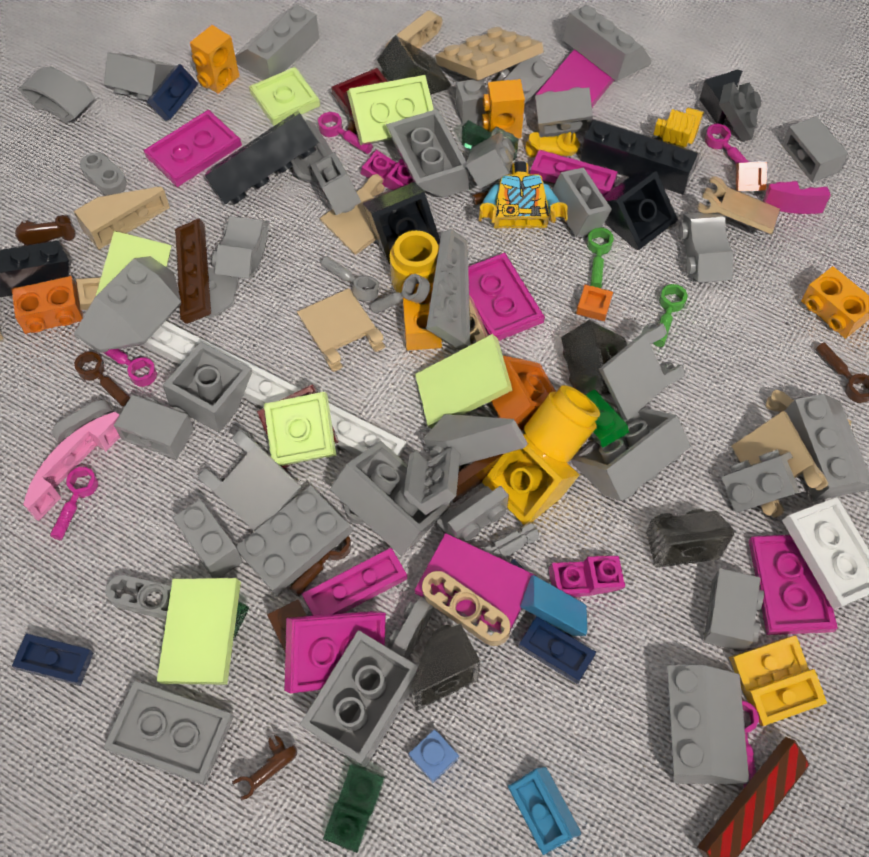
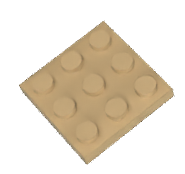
(488, 53)

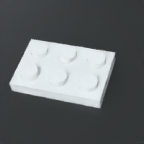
(832, 551)

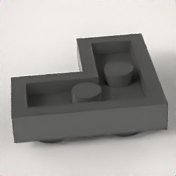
(741, 108)

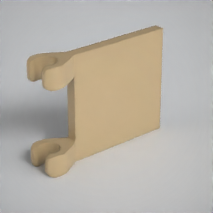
(739, 207)
(353, 226)
(337, 323)
(781, 435)

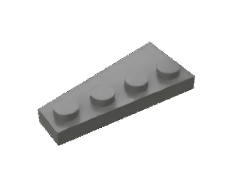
(450, 294)

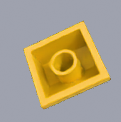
(530, 480)

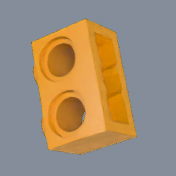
(214, 59)
(837, 302)
(415, 319)

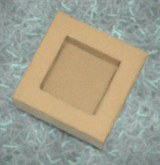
(86, 291)

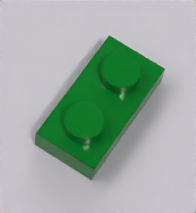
(609, 423)

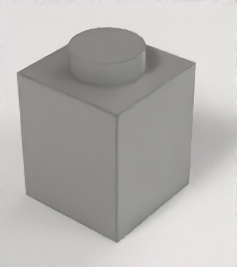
(470, 100)

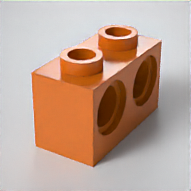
(47, 305)

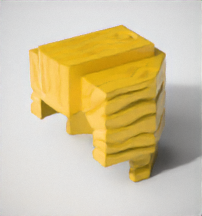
(679, 127)

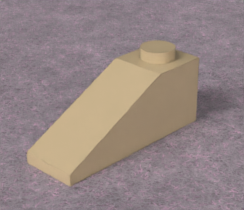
(119, 213)

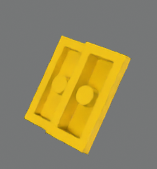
(778, 680)

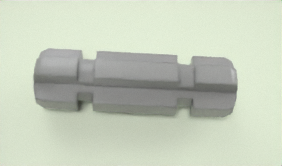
(513, 541)

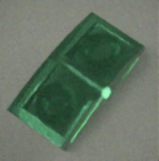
(474, 134)
(354, 808)

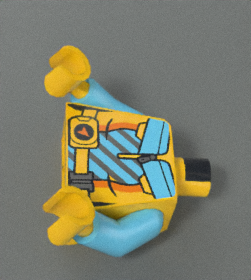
(522, 201)

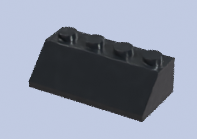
(636, 152)
(261, 158)
(31, 265)

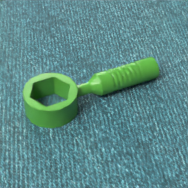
(599, 250)
(670, 307)

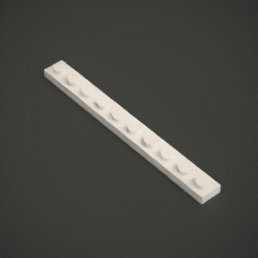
(265, 387)

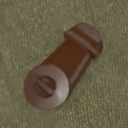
(33, 233)
(281, 757)

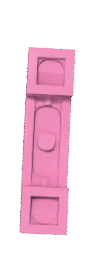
(64, 458)

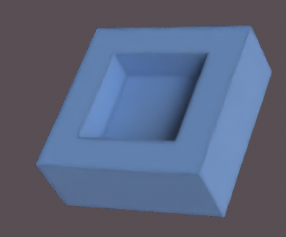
(433, 756)

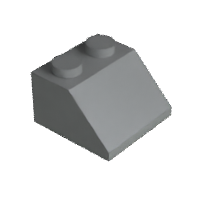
(134, 74)
(208, 386)

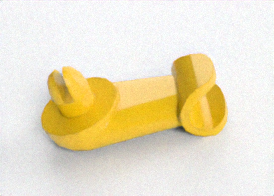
(564, 144)

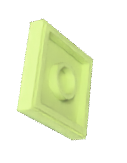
(284, 95)
(300, 429)

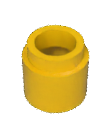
(413, 254)
(562, 423)

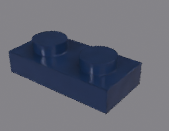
(172, 92)
(557, 650)
(52, 659)

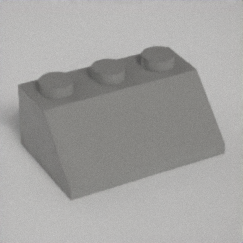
(280, 43)
(604, 43)
(430, 153)
(831, 445)
(637, 457)
(375, 492)
(361, 698)
(707, 725)

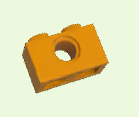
(504, 106)

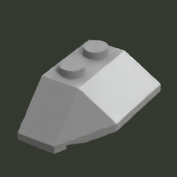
(130, 306)

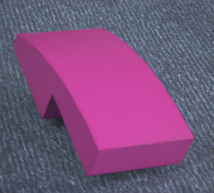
(393, 174)
(793, 200)
(589, 577)

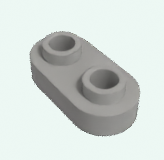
(99, 169)
(80, 418)
(417, 617)

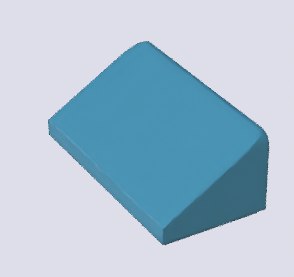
(555, 607)
(544, 810)

